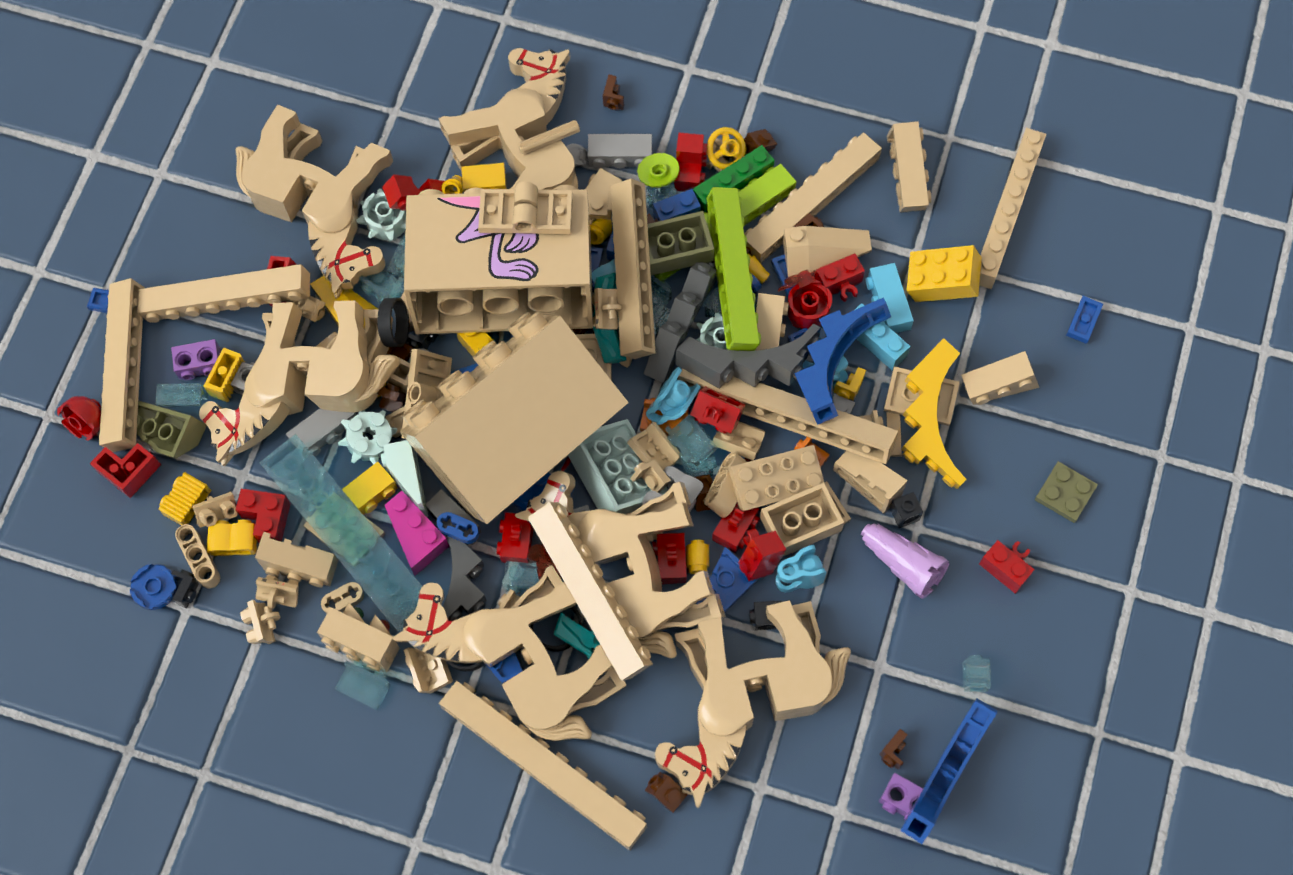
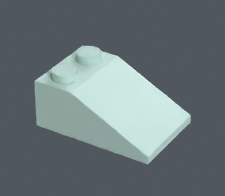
(402, 464)

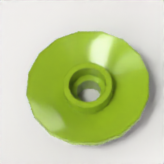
(658, 170)

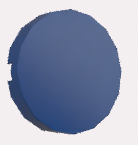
(153, 586)

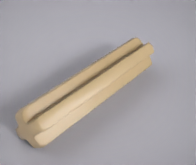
(549, 137)

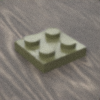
(1066, 492)

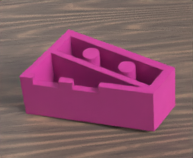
(416, 533)

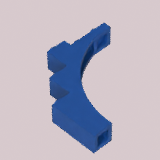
(826, 354)
(947, 771)

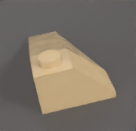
(818, 246)

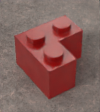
(691, 156)
(126, 473)
(267, 509)

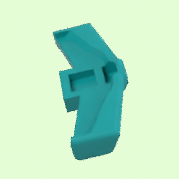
(608, 339)
(576, 635)

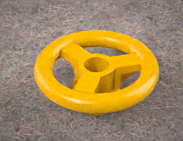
(736, 149)

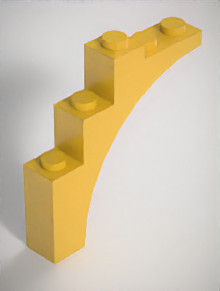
(922, 414)

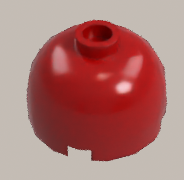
(81, 416)

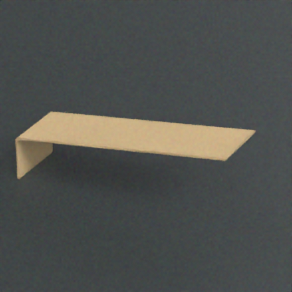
(893, 422)

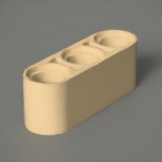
(721, 495)
(190, 549)

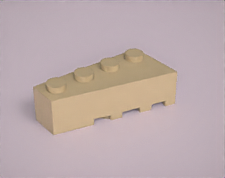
(909, 166)

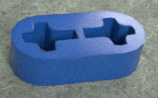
(456, 533)

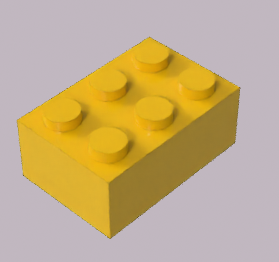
(944, 273)

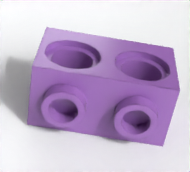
(196, 354)
(909, 793)

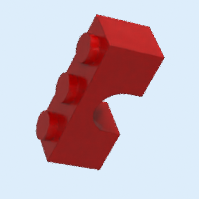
(400, 186)

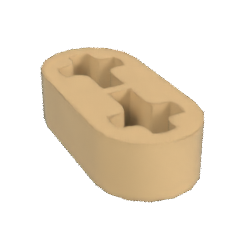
(340, 594)

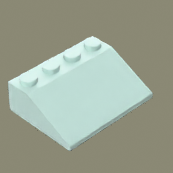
(606, 467)

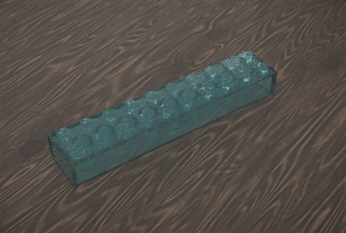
(344, 530)

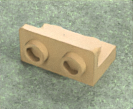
(743, 440)

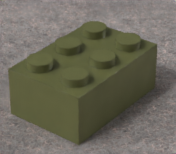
(679, 243)

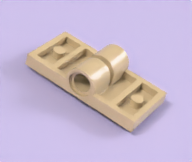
(525, 210)
(425, 375)
(775, 477)

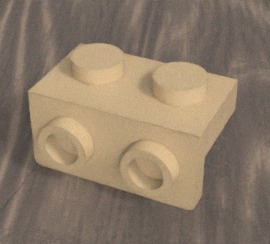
(654, 445)
(427, 671)

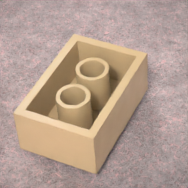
(803, 518)

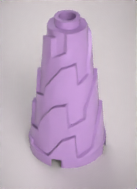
(907, 560)

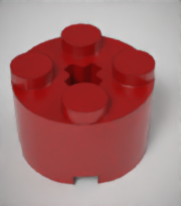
(806, 315)

